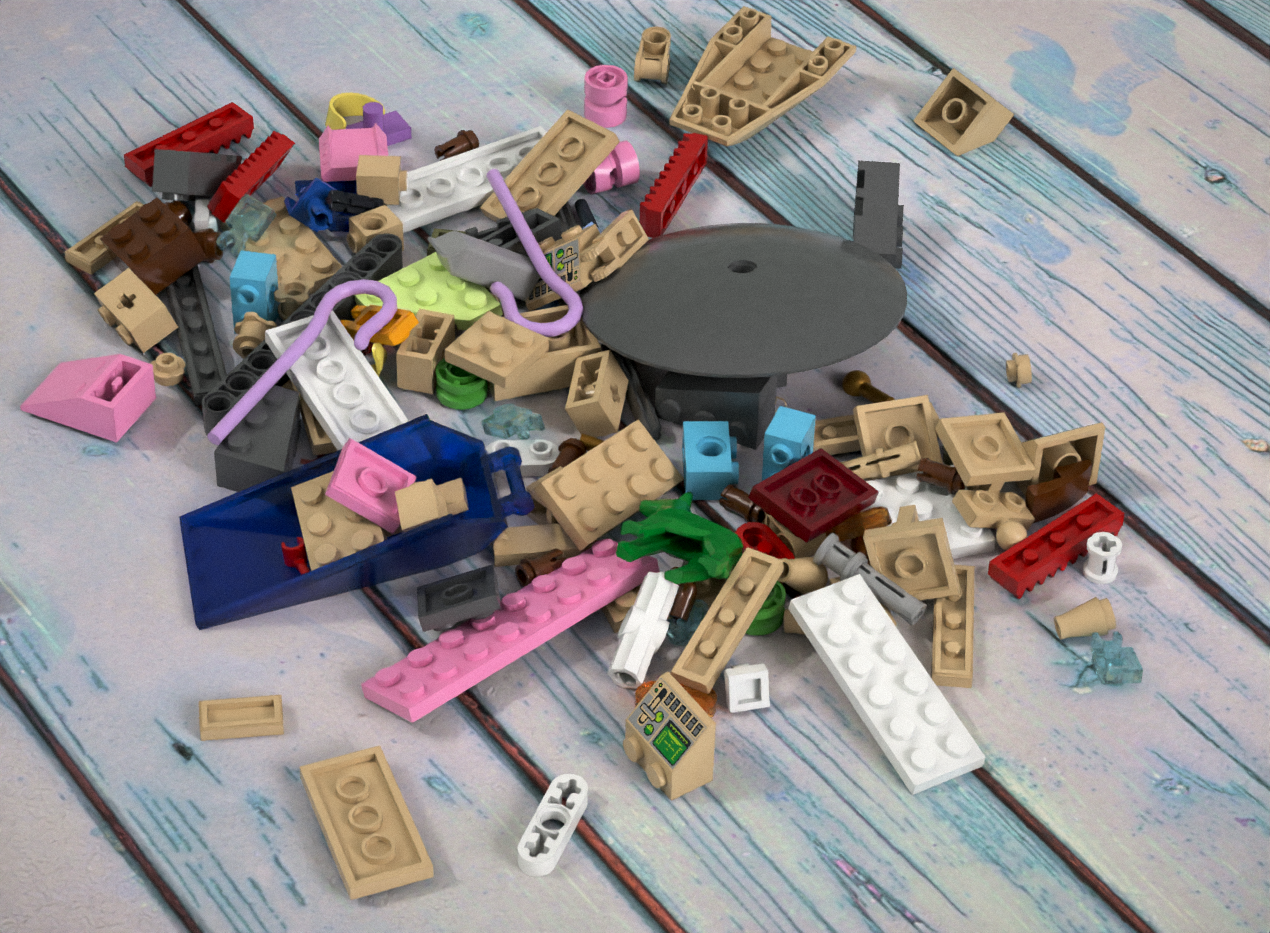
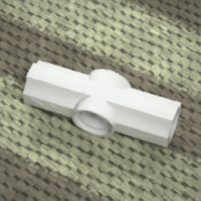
(642, 631)

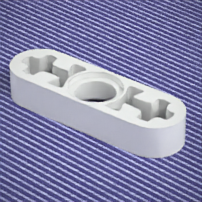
(553, 840)

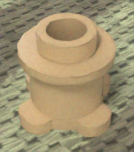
(292, 295)
(250, 333)

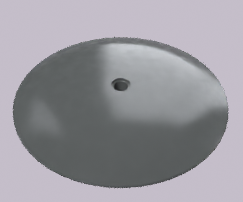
(745, 301)

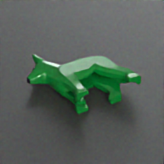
(678, 532)

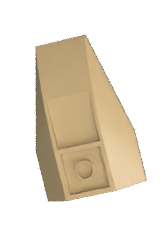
(752, 79)

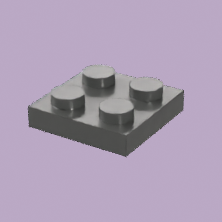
(458, 598)

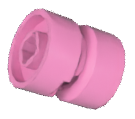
(605, 95)
(617, 169)

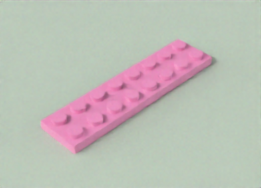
(523, 623)

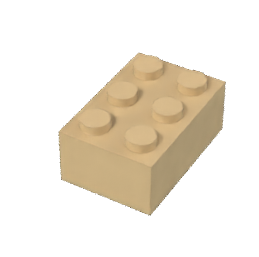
(557, 365)

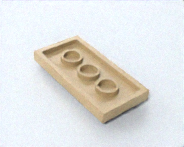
(555, 166)
(295, 246)
(608, 484)
(366, 822)

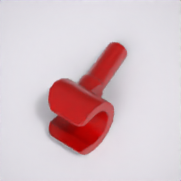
(296, 556)

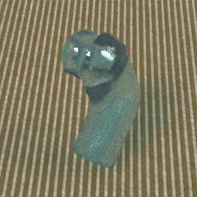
(682, 632)

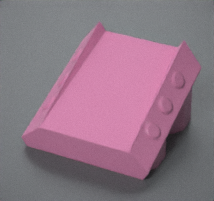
(342, 148)

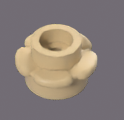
(168, 369)
(1019, 369)

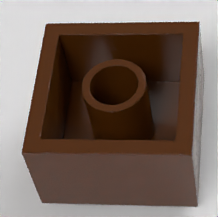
(154, 246)

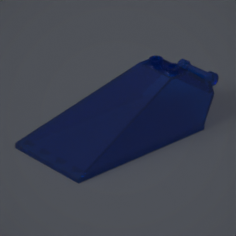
(236, 541)

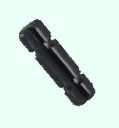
(351, 203)

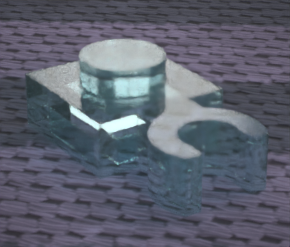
(246, 221)
(512, 420)
(1113, 662)

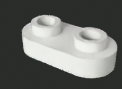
(536, 455)

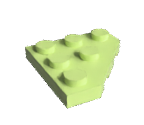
(432, 288)

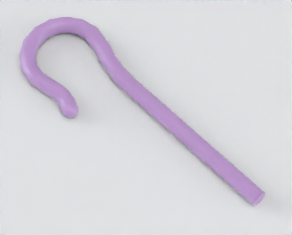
(541, 265)
(305, 340)

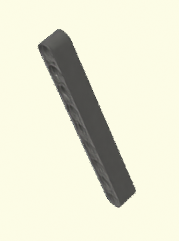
(373, 262)

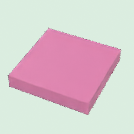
(368, 484)

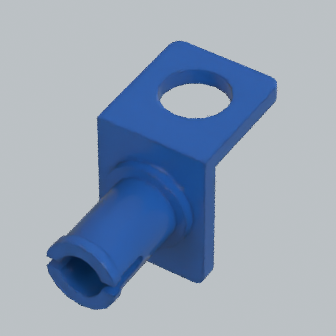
(311, 206)

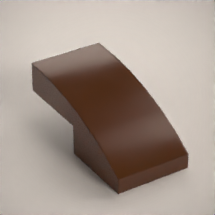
(1057, 495)

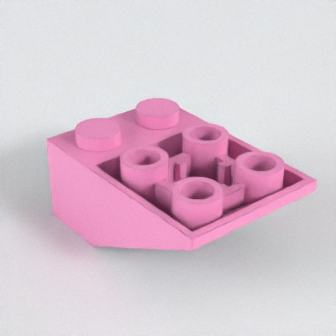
(95, 395)

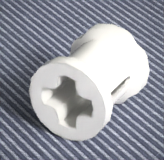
(1102, 558)

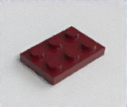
(813, 495)

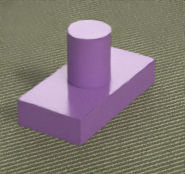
(390, 123)

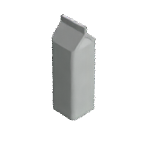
(485, 263)

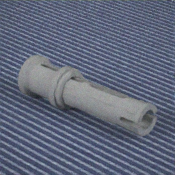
(849, 564)

